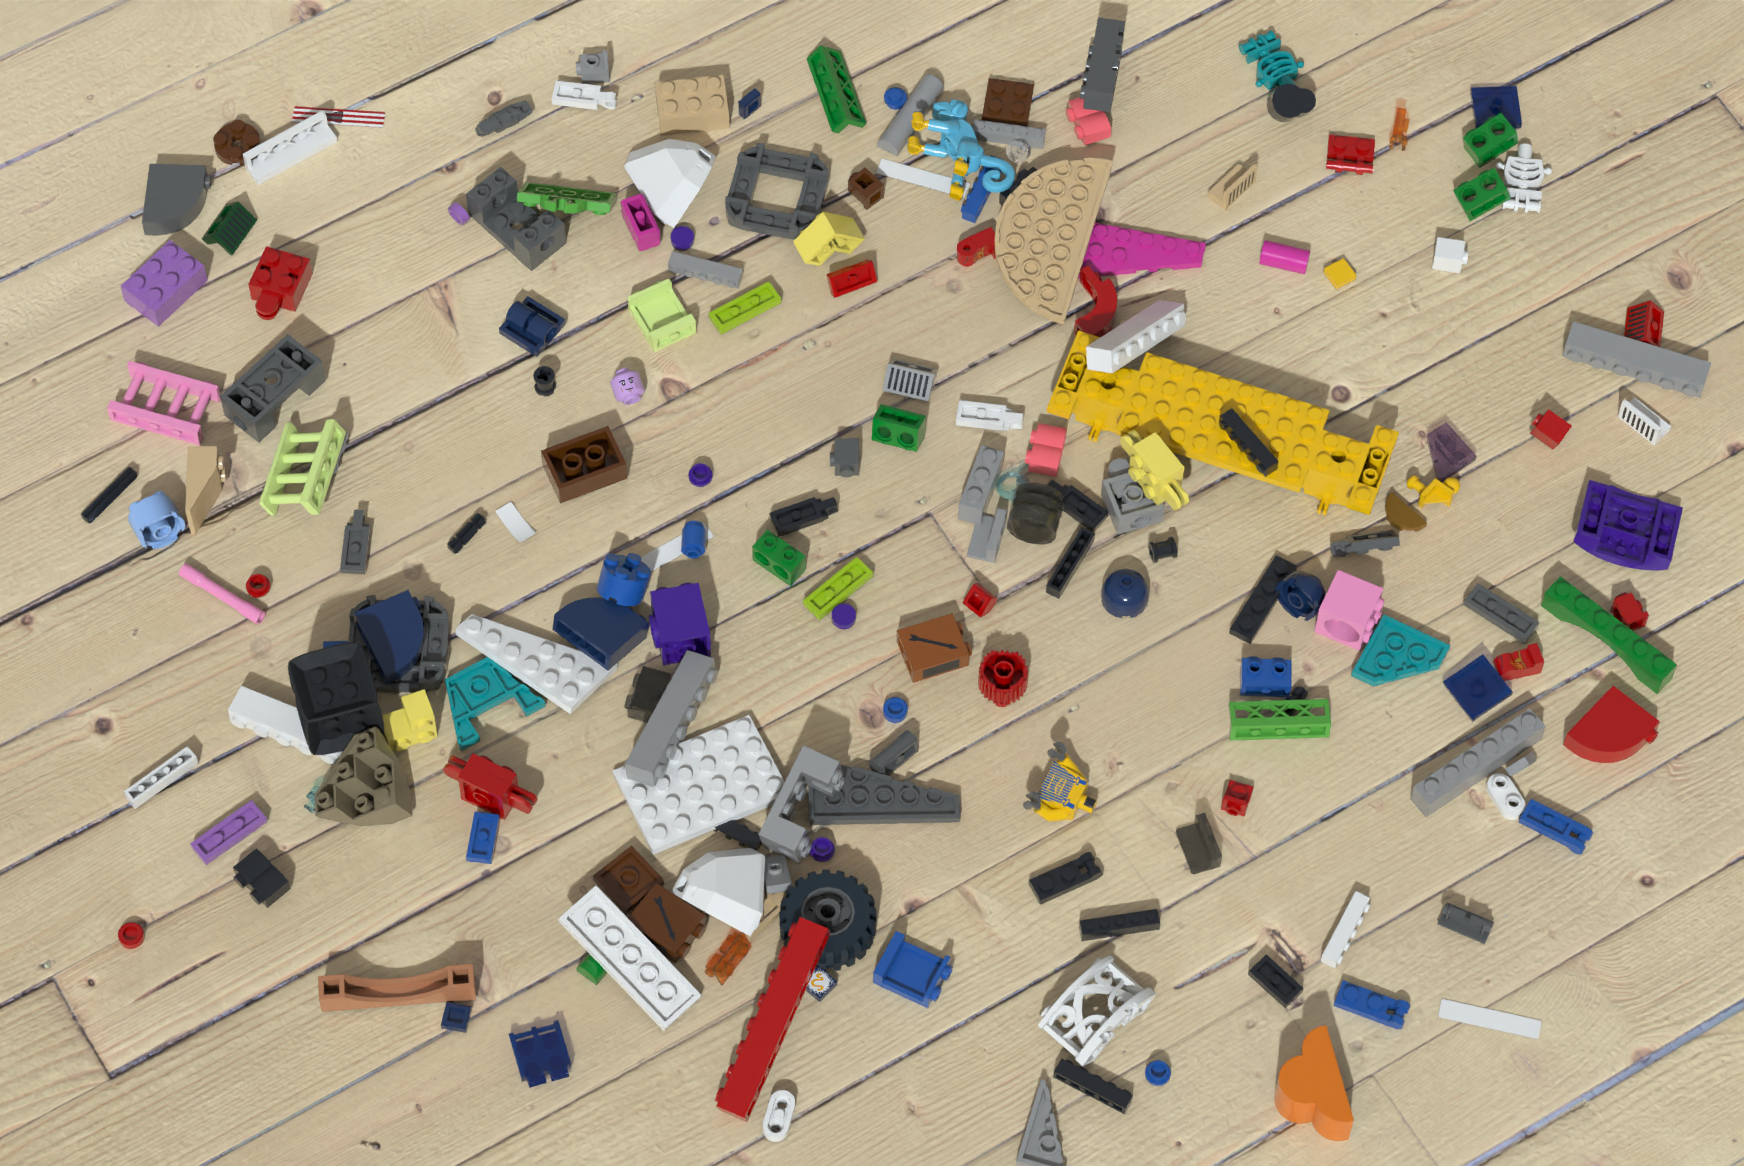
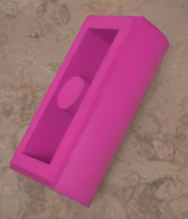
(1284, 257)

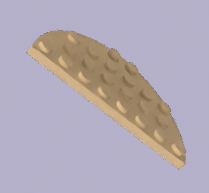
(1047, 233)

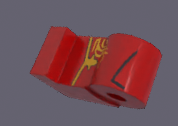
(976, 247)
(1519, 663)

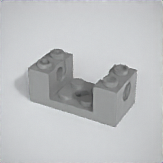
(778, 830)

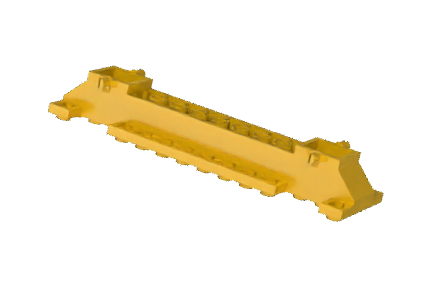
(1185, 412)

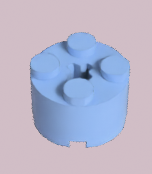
(155, 520)

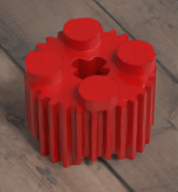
(1003, 677)

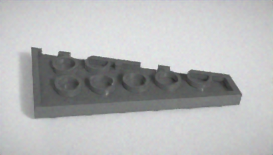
(879, 799)

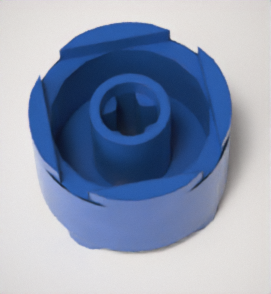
(624, 579)

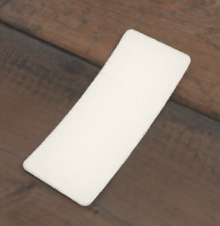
(515, 522)

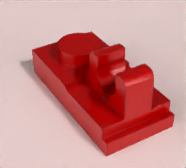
(851, 278)

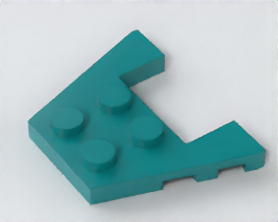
(481, 689)

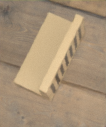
(1233, 185)

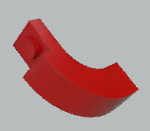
(1103, 293)

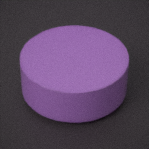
(458, 213)

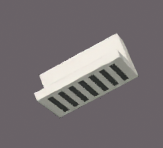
(1643, 420)

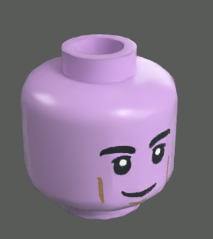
(627, 386)

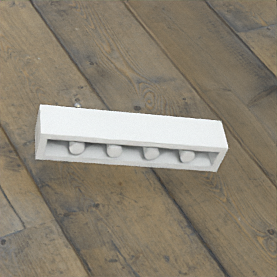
(161, 777)
(1346, 930)

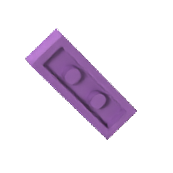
(228, 832)

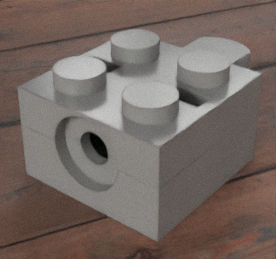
(1126, 500)

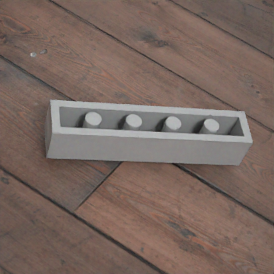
(1006, 133)
(705, 270)

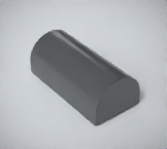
(894, 754)

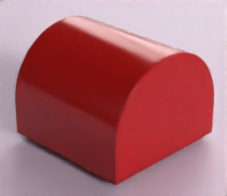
(979, 600)

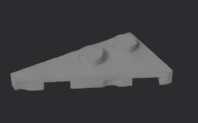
(1040, 1141)

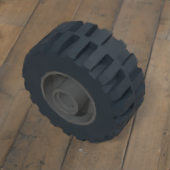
(837, 905)

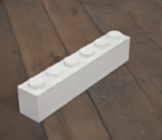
(1135, 336)
(271, 719)

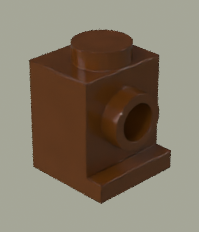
(866, 188)

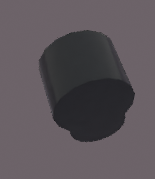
(1290, 102)

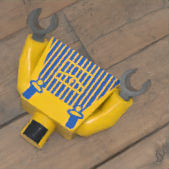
(1062, 790)

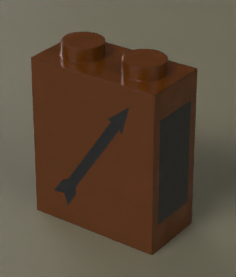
(668, 922)

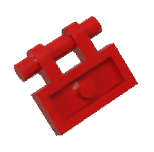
(1350, 149)

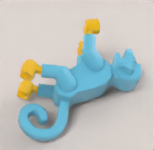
(961, 145)

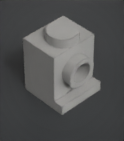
(593, 68)

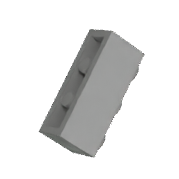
(981, 485)

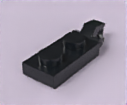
(1081, 506)
(802, 515)

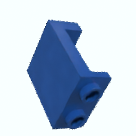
(911, 971)

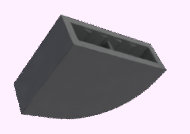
(174, 197)

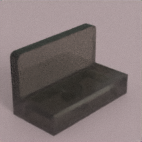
(1199, 845)

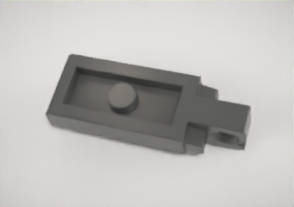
(1364, 542)
(355, 545)

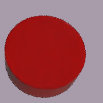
(131, 935)

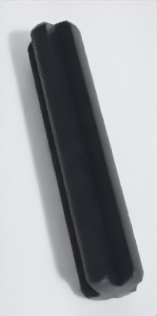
(108, 495)

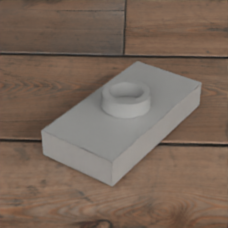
(776, 875)

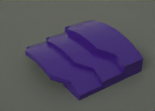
(1627, 528)

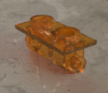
(734, 950)

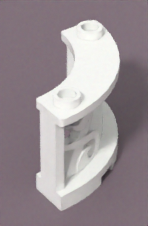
(1129, 993)

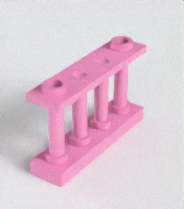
(164, 424)

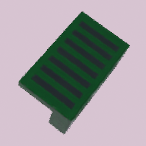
(230, 227)

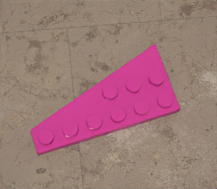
(1125, 251)

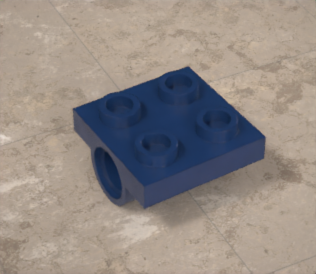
(531, 325)

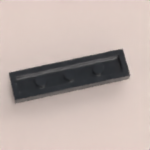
(1261, 601)

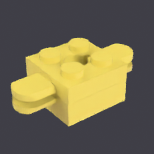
(1155, 469)

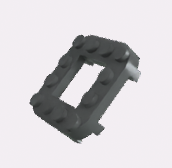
(780, 164)
(434, 649)

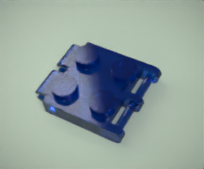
(541, 1054)

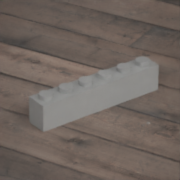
(1636, 359)
(670, 718)
(1477, 762)

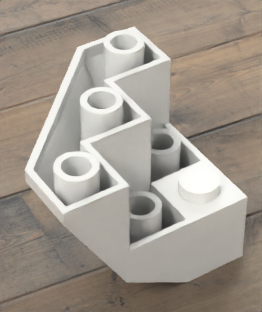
(669, 176)
(726, 886)

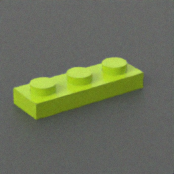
(744, 308)
(838, 588)

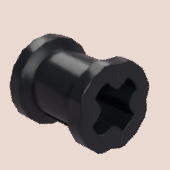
(544, 379)
(1162, 549)

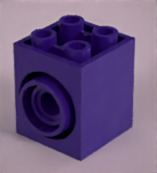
(679, 622)

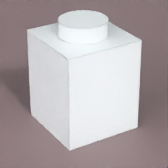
(1449, 255)

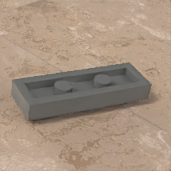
(1501, 613)

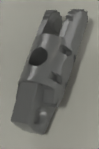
(504, 118)

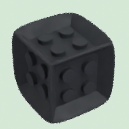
(334, 696)

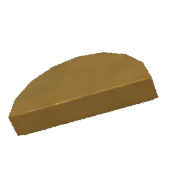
(1401, 515)

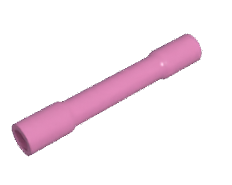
(200, 580)

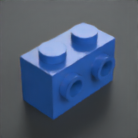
(1265, 677)

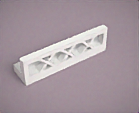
(290, 149)

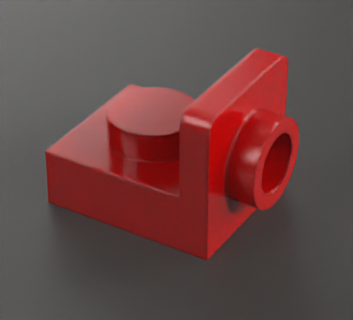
(1237, 798)

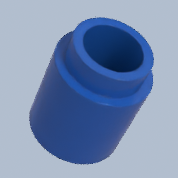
(693, 539)

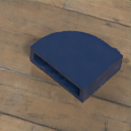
(601, 629)
(392, 634)

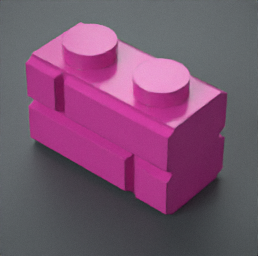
(640, 222)

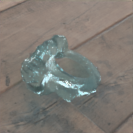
(1021, 479)

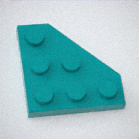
(1398, 653)

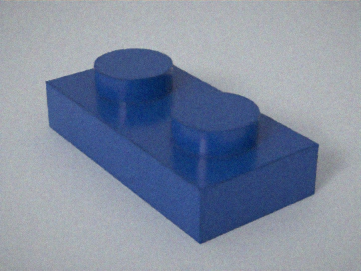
(483, 838)

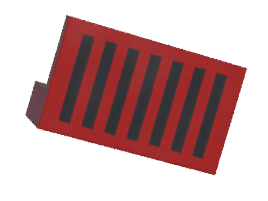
(1644, 323)

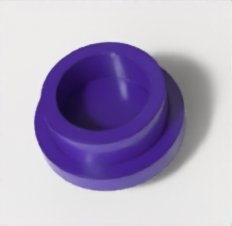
(700, 475)
(822, 849)

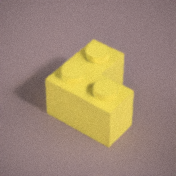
(825, 236)
(410, 724)

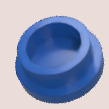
(895, 98)
(1157, 1073)

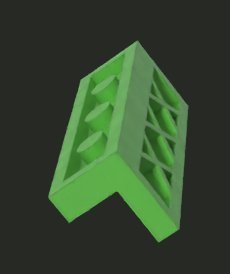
(1283, 727)

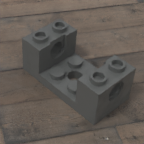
(496, 209)
(252, 401)

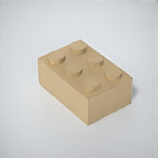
(692, 105)

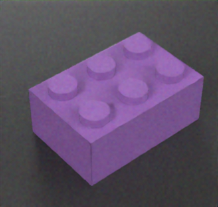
(164, 283)

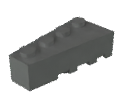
(1103, 65)

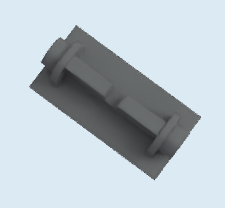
(1465, 923)

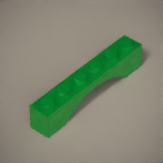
(1642, 658)

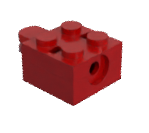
(279, 282)

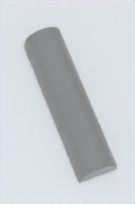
(919, 101)

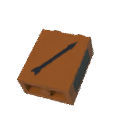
(933, 647)

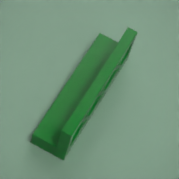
(831, 89)

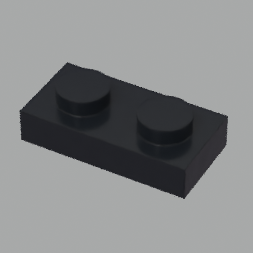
(1275, 981)

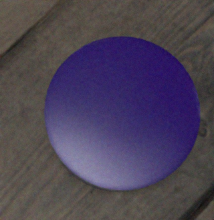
(682, 238)
(843, 616)

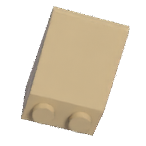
(203, 483)

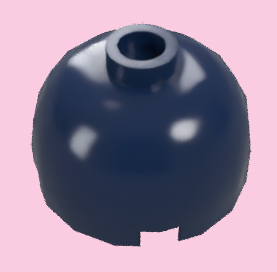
(1125, 593)
(1301, 594)

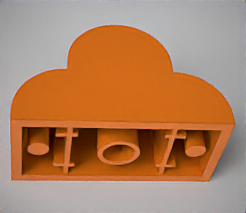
(1313, 1088)

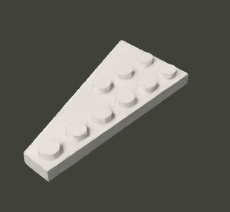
(546, 666)

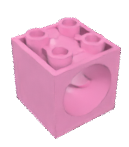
(1350, 610)

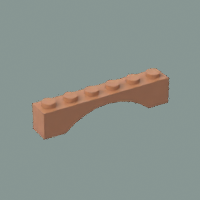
(352, 992)

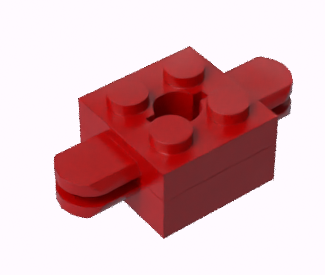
(489, 785)

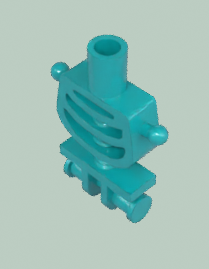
(1280, 65)

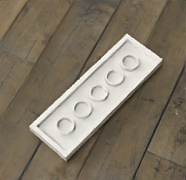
(629, 958)

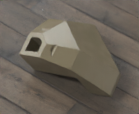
(365, 784)

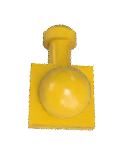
(1436, 491)

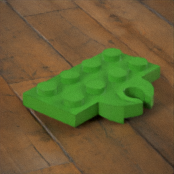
(566, 198)

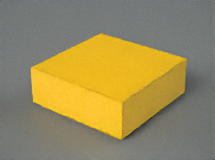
(1339, 273)

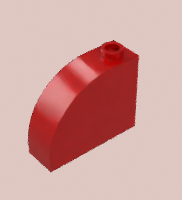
(1612, 729)

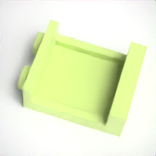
(660, 315)

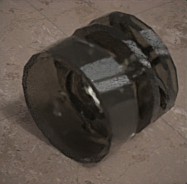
(1036, 513)

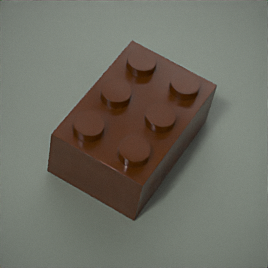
(584, 464)

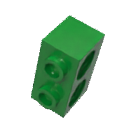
(1493, 143)
(1484, 199)
(898, 428)
(779, 558)

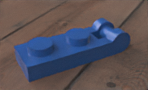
(1555, 826)
(1371, 1005)

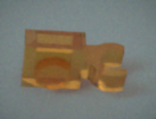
(1400, 126)

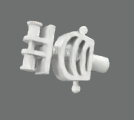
(1523, 178)

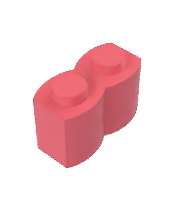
(1089, 124)
(1047, 449)

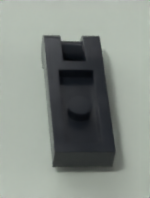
(1065, 878)

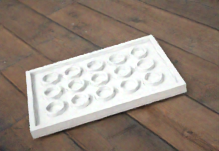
(704, 785)

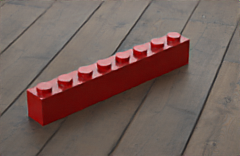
(773, 1019)

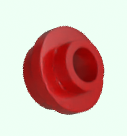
(258, 579)

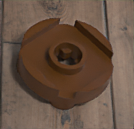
(234, 132)

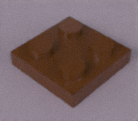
(1008, 102)
(627, 879)

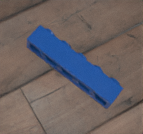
(977, 198)

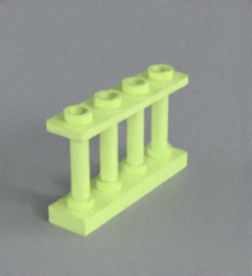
(318, 477)

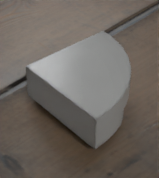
(1521, 764)

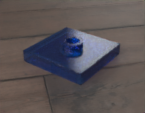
(1493, 101)
(1477, 688)

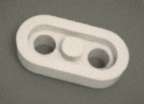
(1504, 795)
(779, 1117)

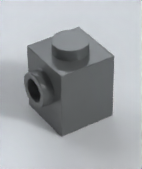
(845, 457)

